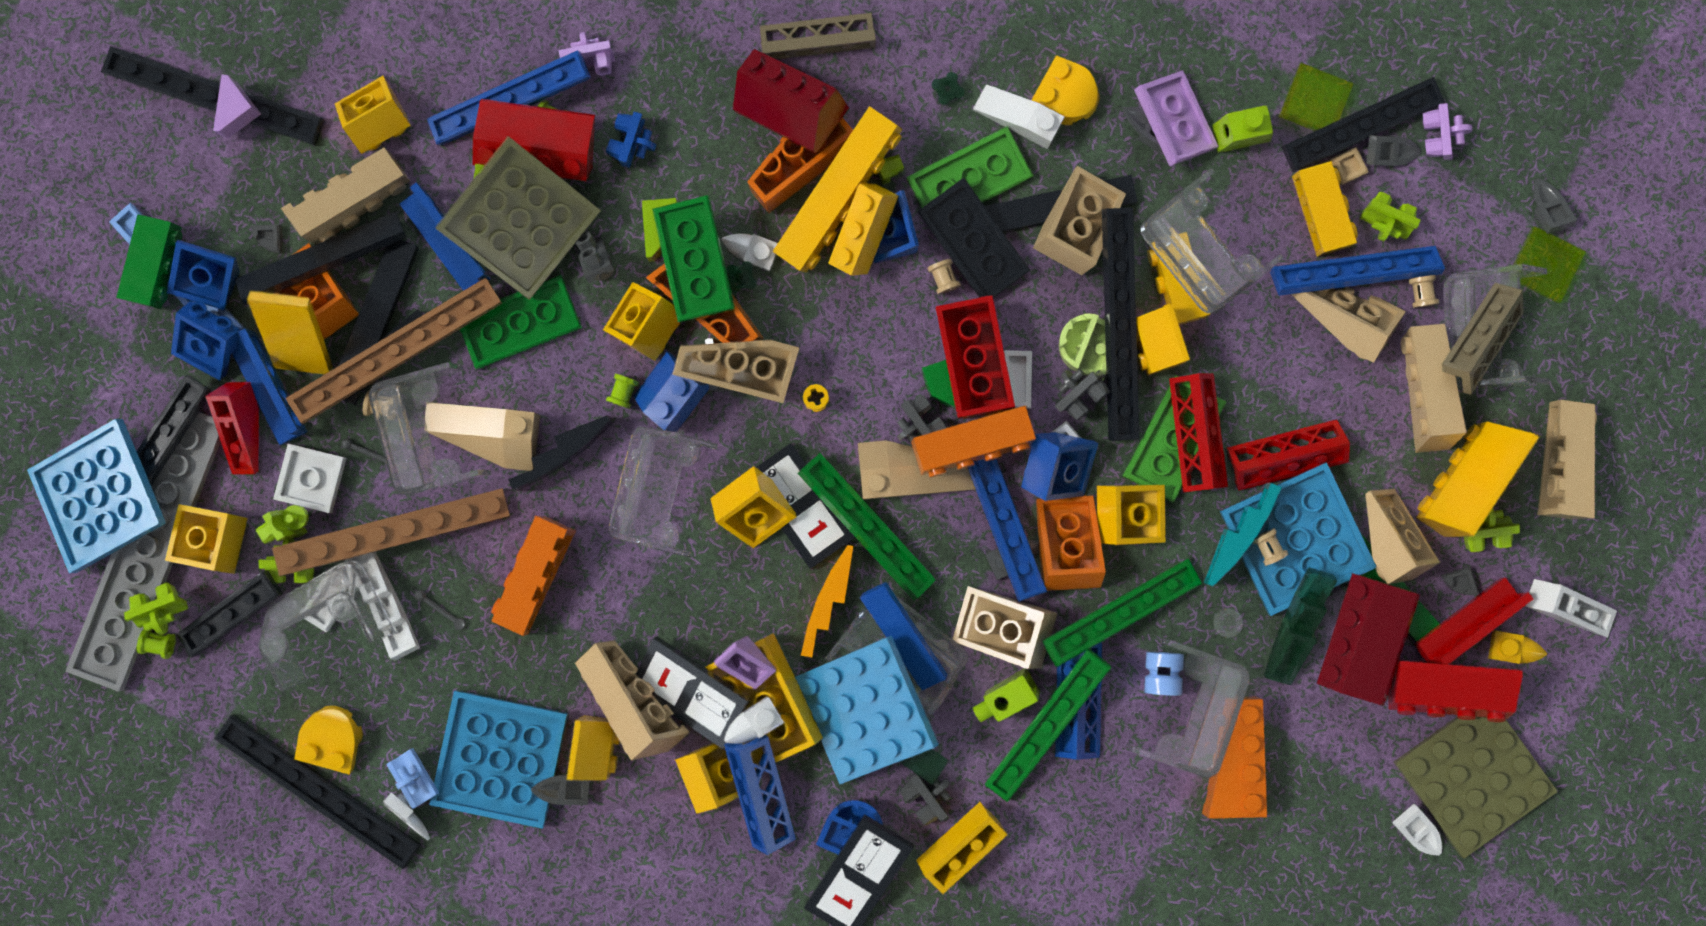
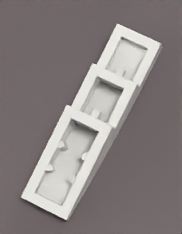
(404, 640)

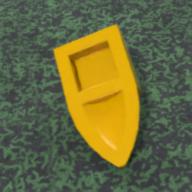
(1514, 648)

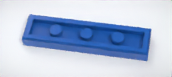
(910, 643)

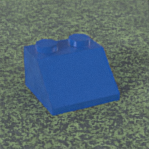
(669, 397)
(1059, 466)

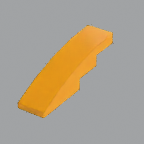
(832, 591)

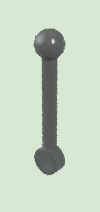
(347, 444)
(459, 623)

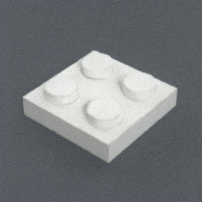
(309, 478)

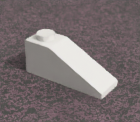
(1020, 115)
(1571, 607)

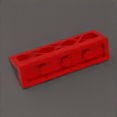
(1207, 432)
(1291, 459)
(1472, 622)

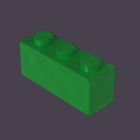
(149, 262)

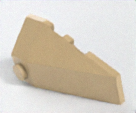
(1356, 322)
(748, 367)
(490, 433)
(893, 471)

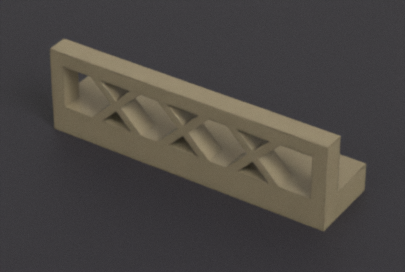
(818, 43)
(1484, 335)

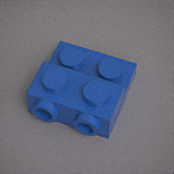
(204, 339)

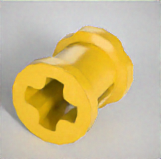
(820, 390)

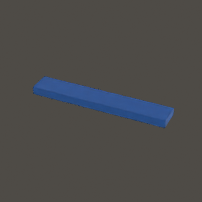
(523, 90)
(1357, 270)
(1007, 529)

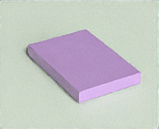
(1176, 118)

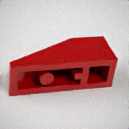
(237, 425)

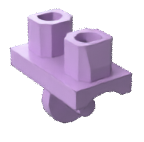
(593, 52)
(1440, 119)

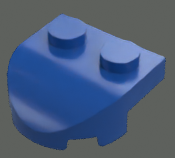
(842, 822)

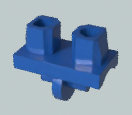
(632, 127)

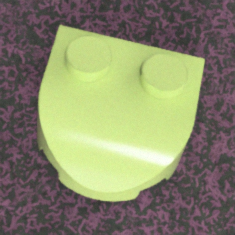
(1084, 344)

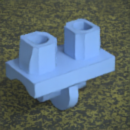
(412, 778)

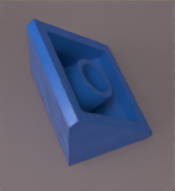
(899, 234)
(202, 275)

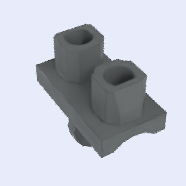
(594, 258)
(1091, 384)
(914, 411)
(933, 809)

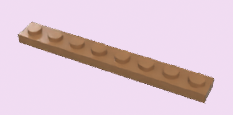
(393, 351)
(390, 532)

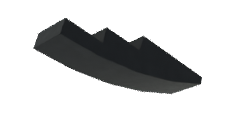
(569, 446)

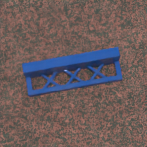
(425, 217)
(267, 387)
(1072, 739)
(751, 798)

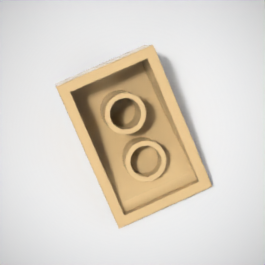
(1075, 222)
(1396, 539)
(1004, 627)

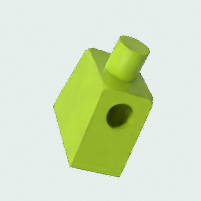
(1245, 129)
(1017, 689)

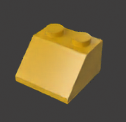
(372, 115)
(643, 321)
(1160, 341)
(752, 507)
(1131, 514)
(206, 539)
(592, 749)
(707, 777)

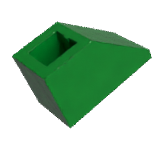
(938, 383)

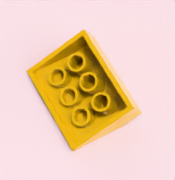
(1475, 479)
(782, 688)

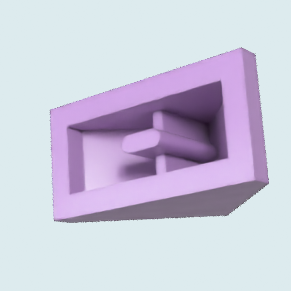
(233, 108)
(746, 663)

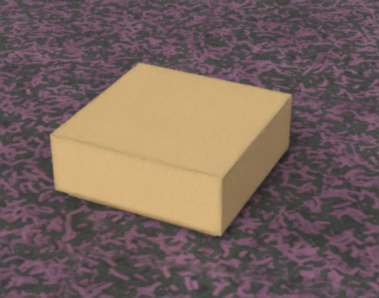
(1349, 165)

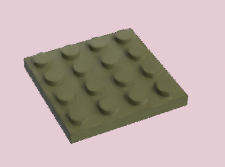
(518, 218)
(1474, 780)

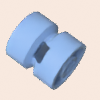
(1164, 683)

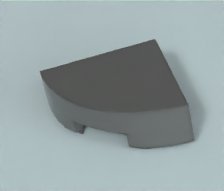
(268, 236)
(1461, 581)

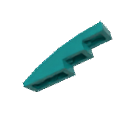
(1234, 544)

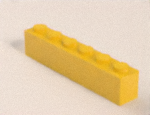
(835, 191)

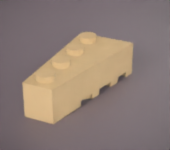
(347, 197)
(1432, 393)
(1569, 462)
(628, 702)

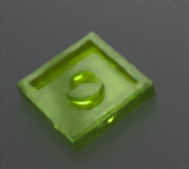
(1315, 98)
(1551, 253)

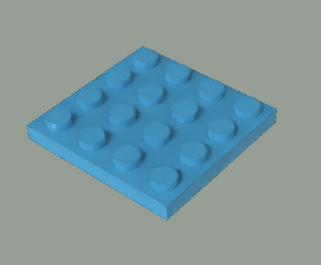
(96, 496)
(1313, 529)
(867, 710)
(495, 757)

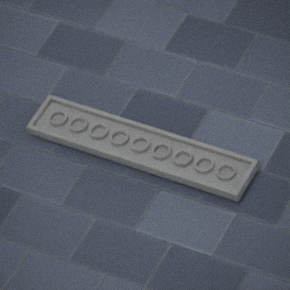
(108, 641)

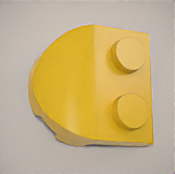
(1068, 91)
(329, 740)

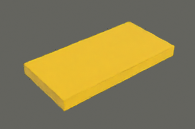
(290, 332)

